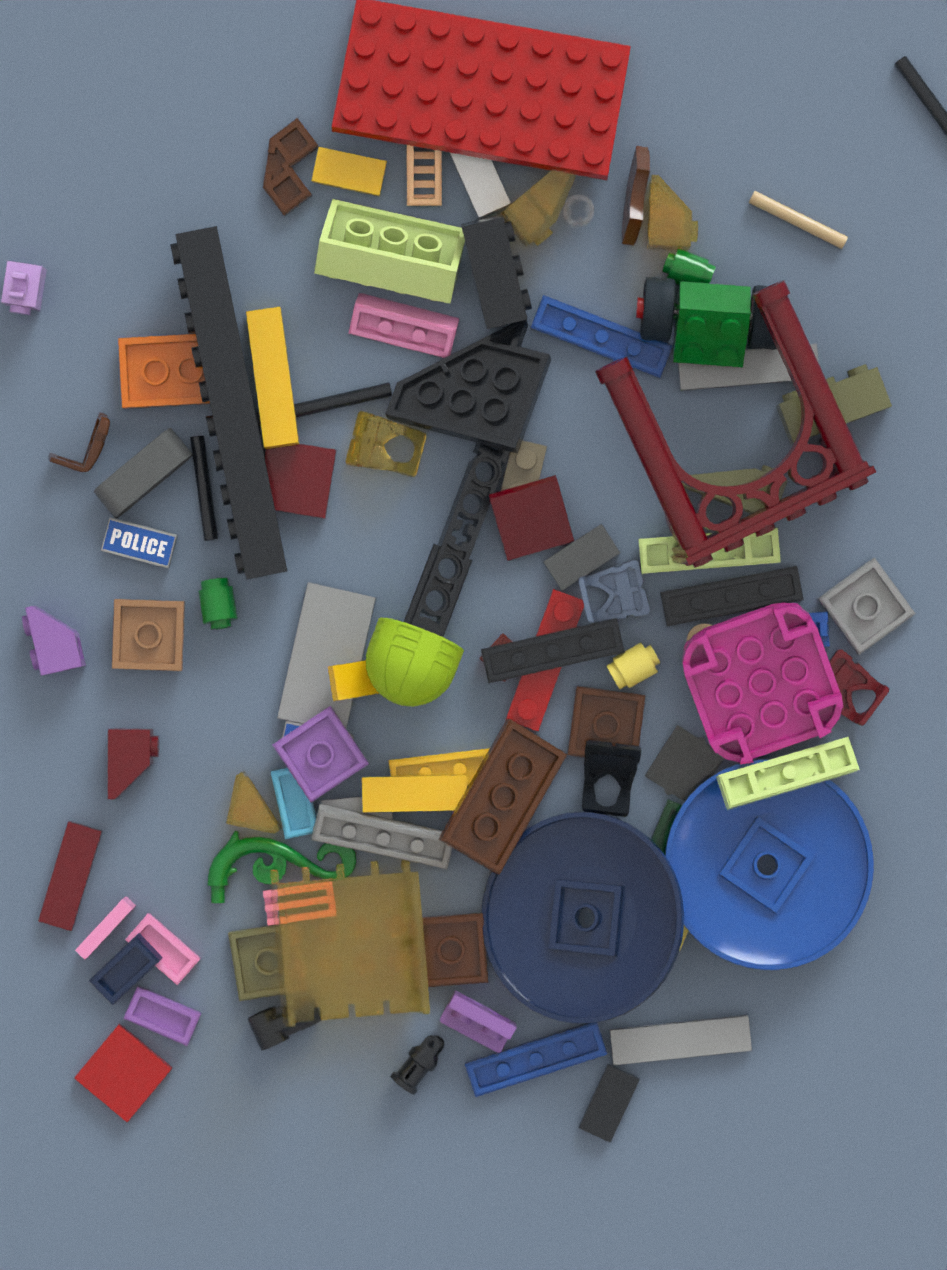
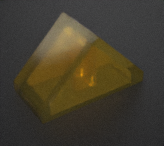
(249, 808)

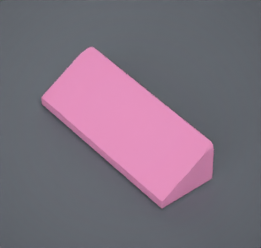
(403, 325)

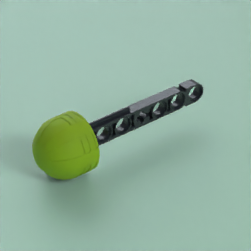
(412, 658)

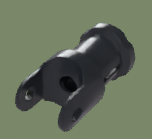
(422, 1059)

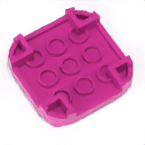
(762, 682)

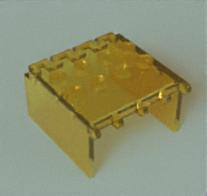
(350, 944)

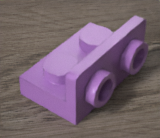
(477, 1022)

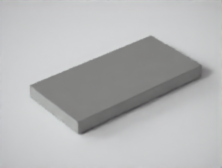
(329, 633)

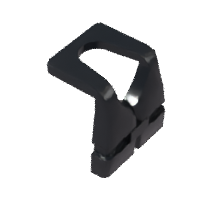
(606, 759)

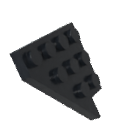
(477, 392)

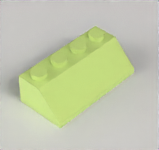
(390, 251)

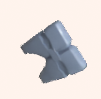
(624, 592)

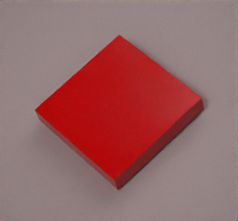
(123, 1072)

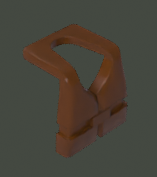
(93, 450)

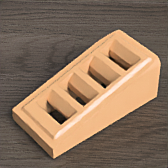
(436, 169)

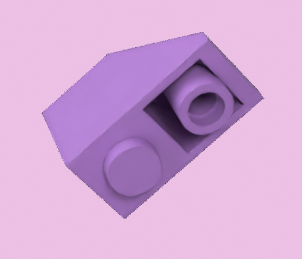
(55, 643)

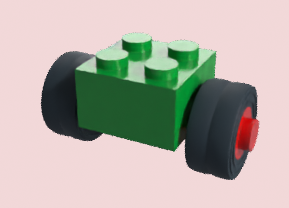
(709, 321)

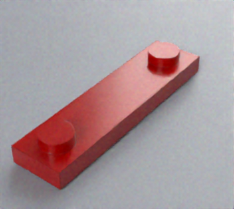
(536, 688)

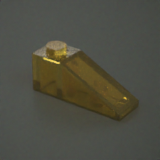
(539, 207)

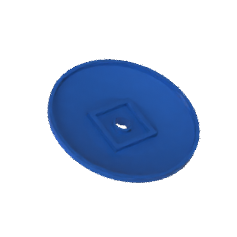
(778, 917)

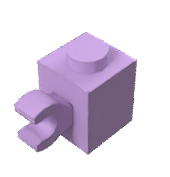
(23, 287)

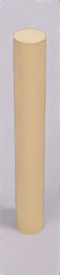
(798, 219)

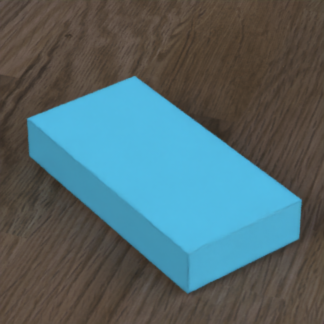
(295, 809)

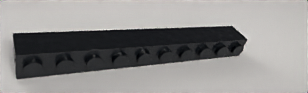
(230, 401)

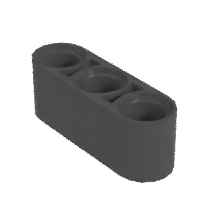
(143, 473)

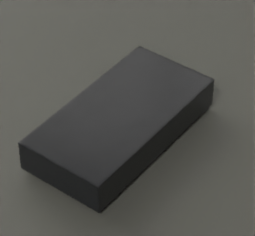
(609, 1103)

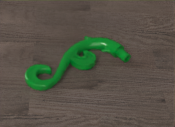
(234, 849)

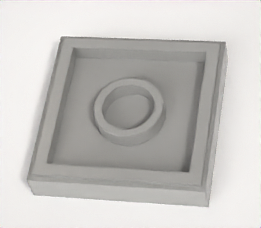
(866, 606)

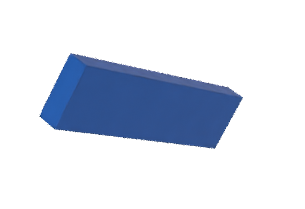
(600, 336)
(535, 1058)

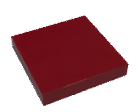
(300, 478)
(531, 517)

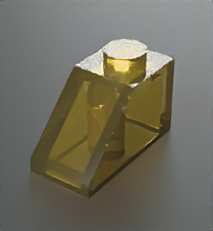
(669, 219)

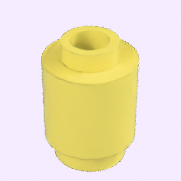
(633, 666)

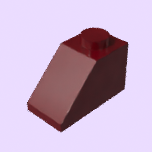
(129, 757)

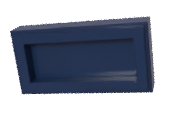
(125, 969)

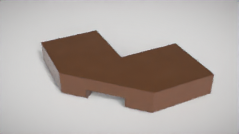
(284, 152)

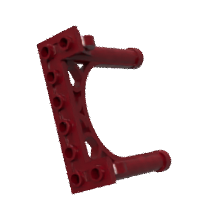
(840, 456)

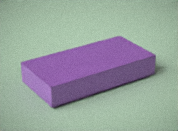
(162, 1015)

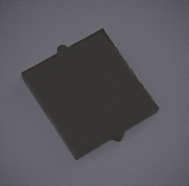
(683, 764)

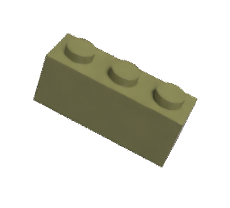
(856, 398)

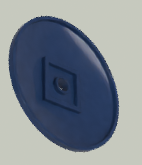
(536, 928)

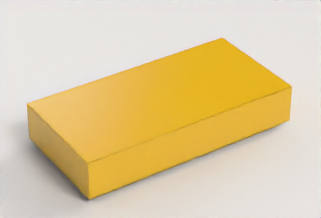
(349, 171)
(350, 681)

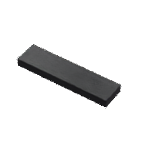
(731, 596)
(552, 650)

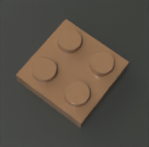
(148, 634)

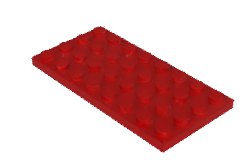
(481, 88)

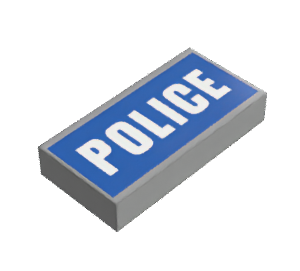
(139, 543)

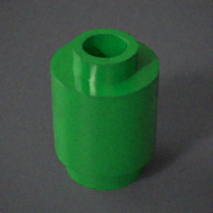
(688, 267)
(217, 603)

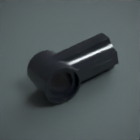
(269, 1026)

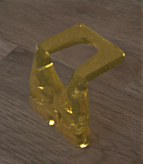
(368, 445)

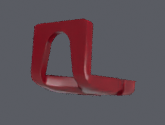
(852, 678)

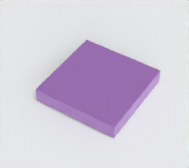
(320, 754)

